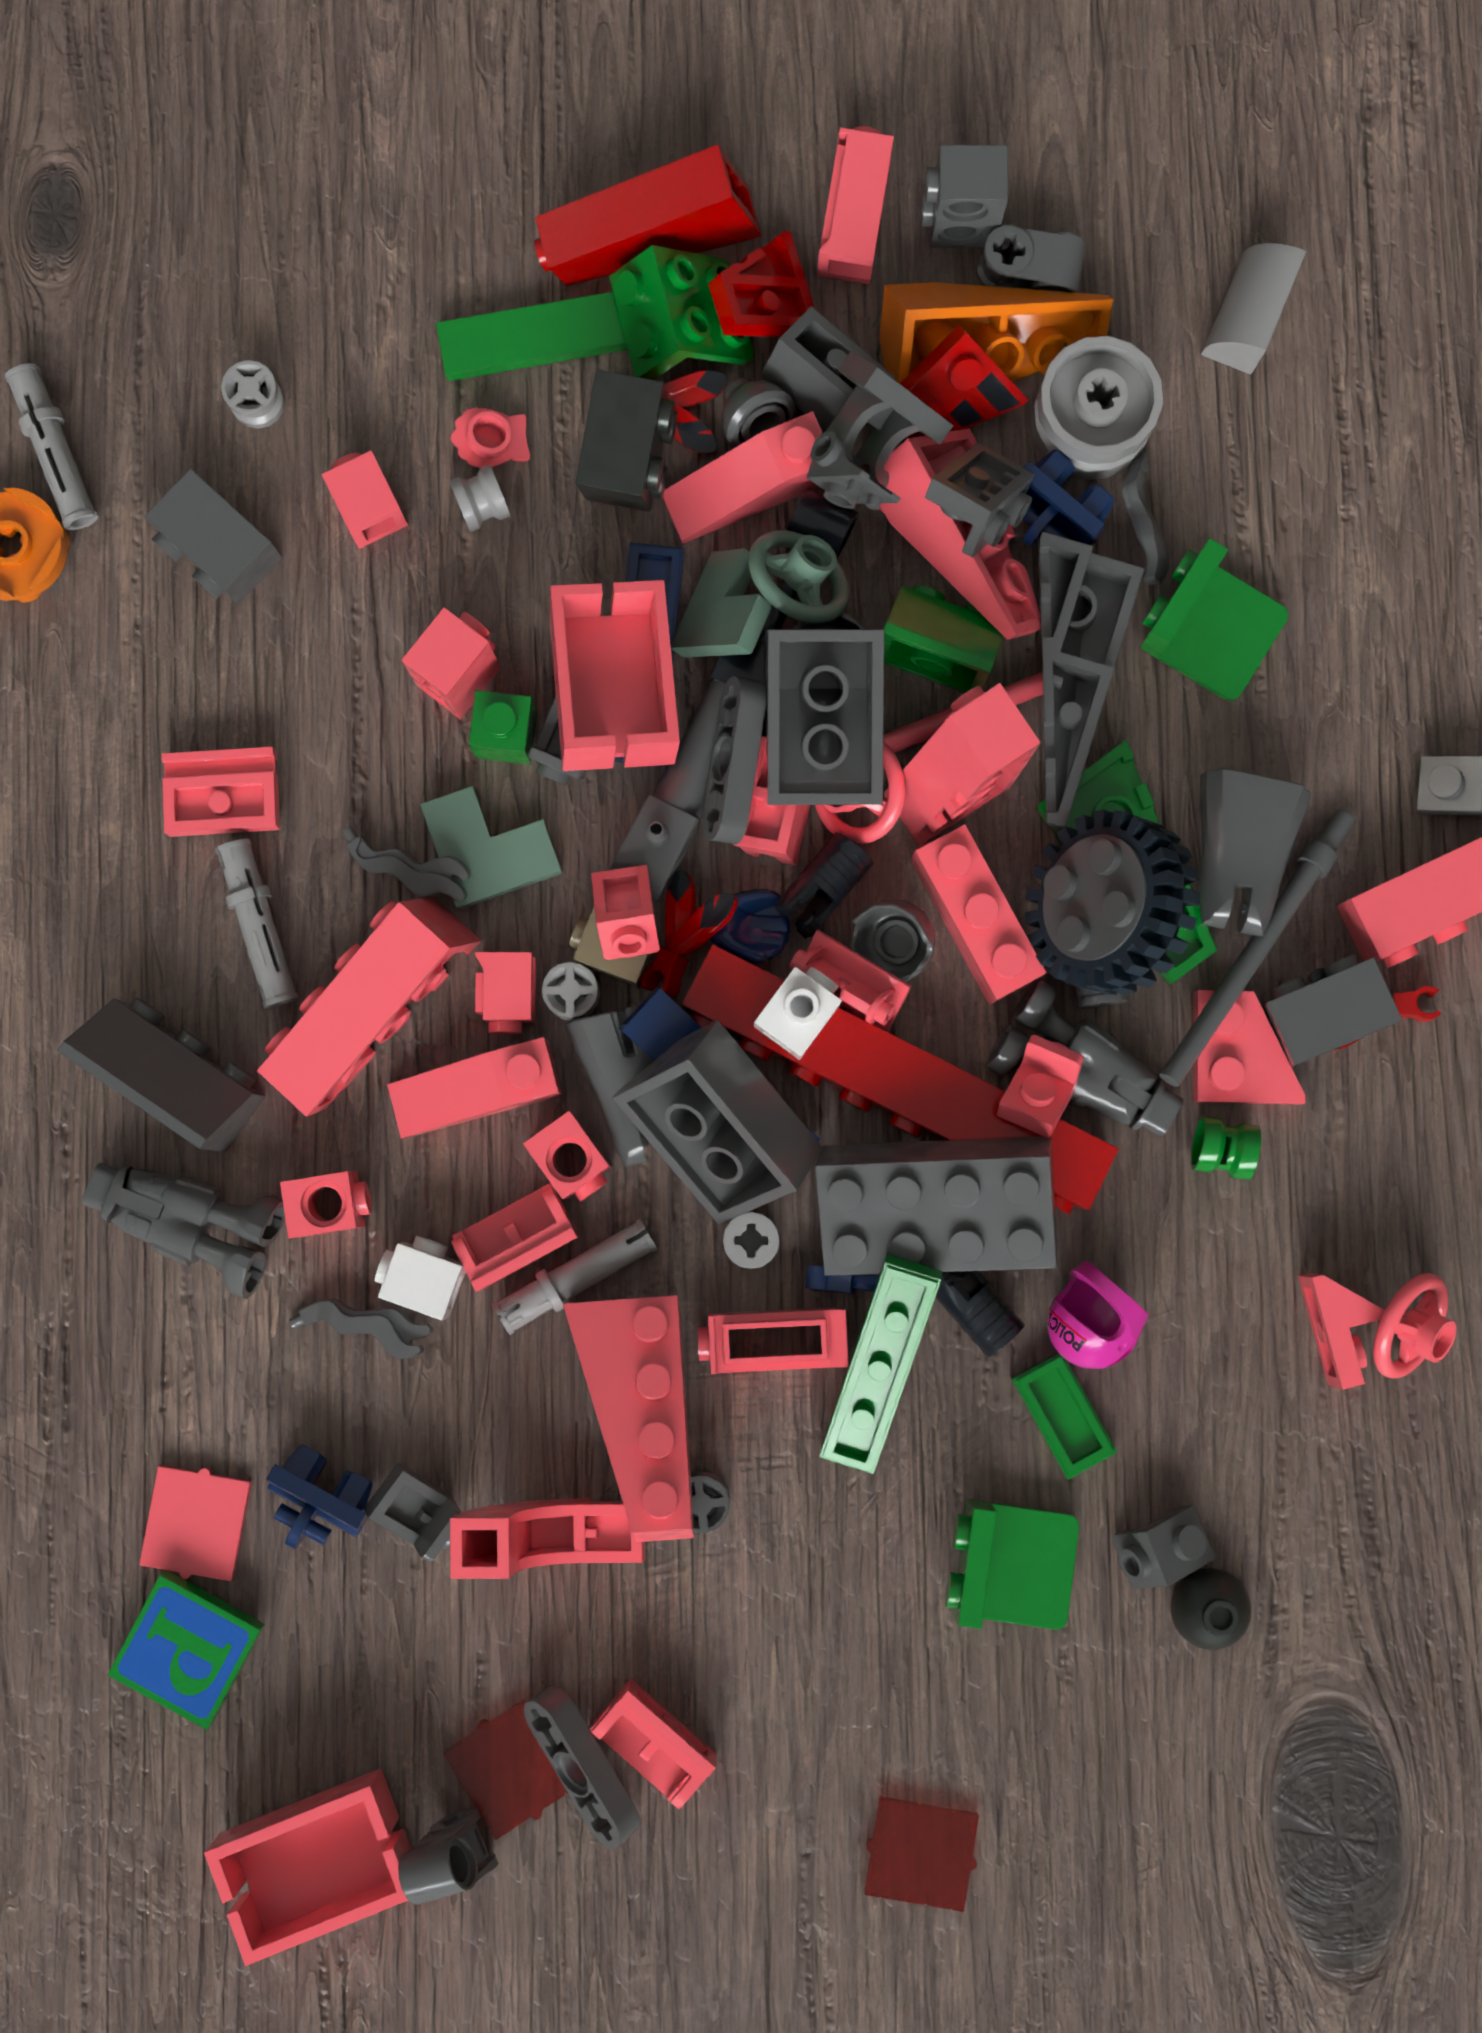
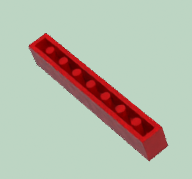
(889, 1074)

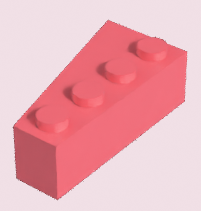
(966, 762)
(364, 1001)
(638, 1392)

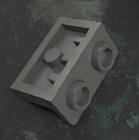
(983, 492)

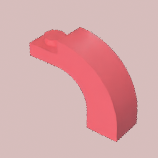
(530, 1534)

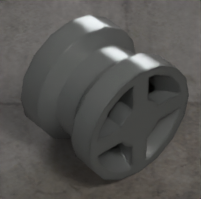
(708, 1511)

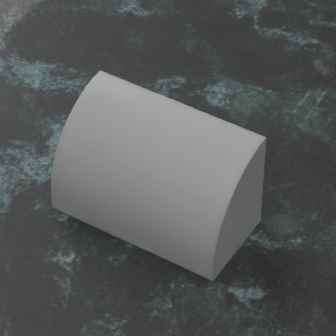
(1253, 305)

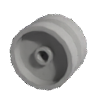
(1097, 406)

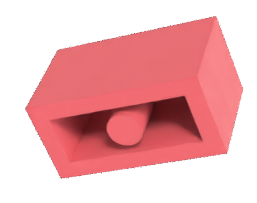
(453, 661)

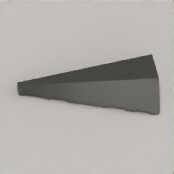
(1082, 628)

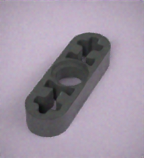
(734, 760)
(581, 1766)

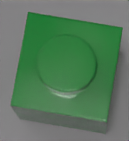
(502, 727)

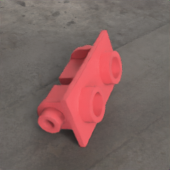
(861, 984)

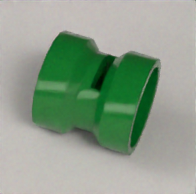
(1225, 1147)

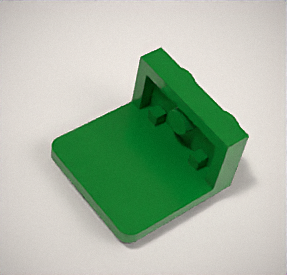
(671, 311)
(1213, 624)
(1012, 1565)

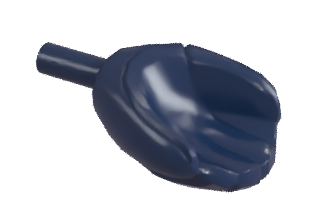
(755, 928)

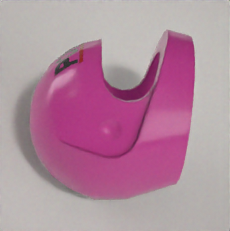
(1094, 1320)

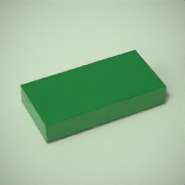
(1063, 1415)

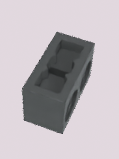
(965, 195)

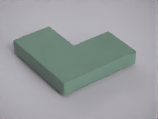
(719, 614)
(495, 862)

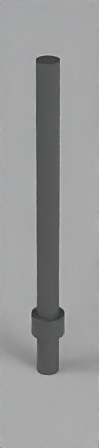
(1313, 863)

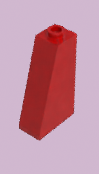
(679, 206)

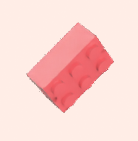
(613, 676)
(310, 1866)

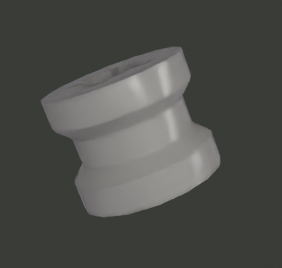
(246, 382)
(480, 498)
(570, 982)
(751, 1231)

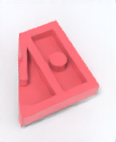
(1243, 1058)

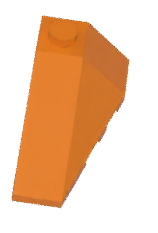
(1011, 325)

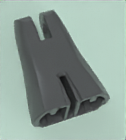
(1246, 844)
(610, 1064)

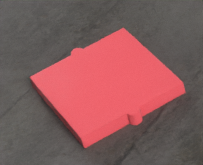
(195, 1523)

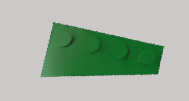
(1116, 785)

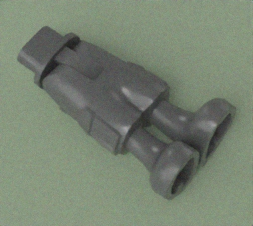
(1110, 1077)
(177, 1216)

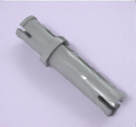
(44, 427)
(256, 922)
(573, 1277)

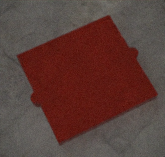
(505, 1771)
(921, 1854)

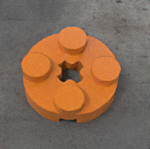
(42, 550)

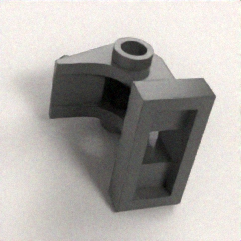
(892, 413)

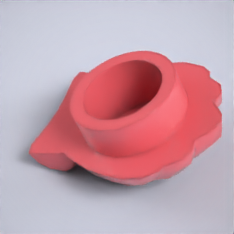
(490, 437)

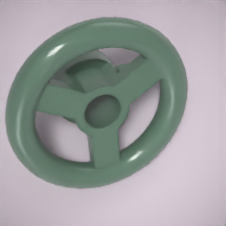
(803, 570)

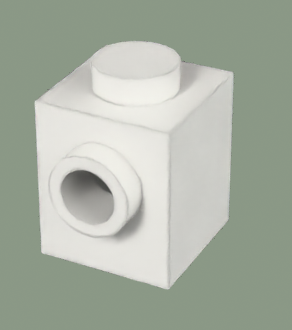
(799, 1010)
(420, 1277)

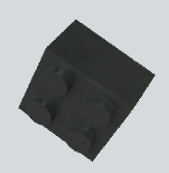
(625, 441)

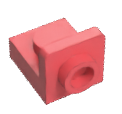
(625, 912)
(1041, 1086)

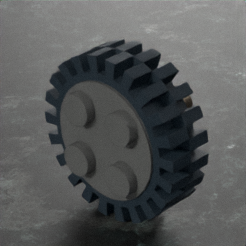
(1112, 902)

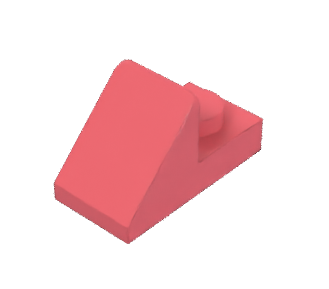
(1332, 1314)

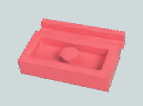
(220, 791)

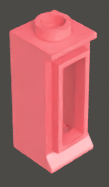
(855, 204)
(715, 1346)

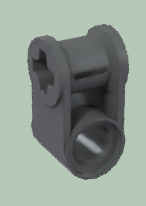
(1033, 260)
(446, 1859)

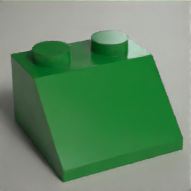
(939, 639)

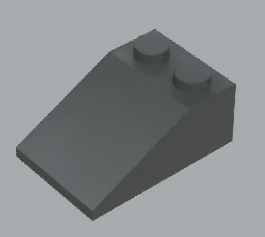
(824, 717)

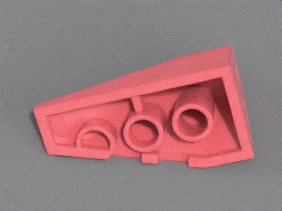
(988, 580)

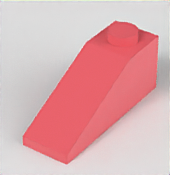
(745, 479)
(476, 1087)

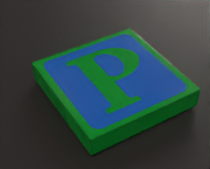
(186, 1649)

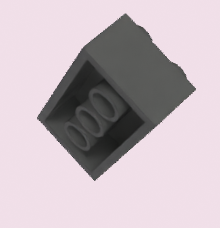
(938, 1205)

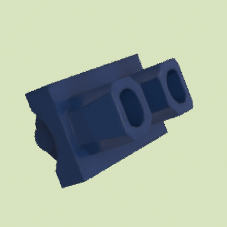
(1056, 510)
(296, 1484)

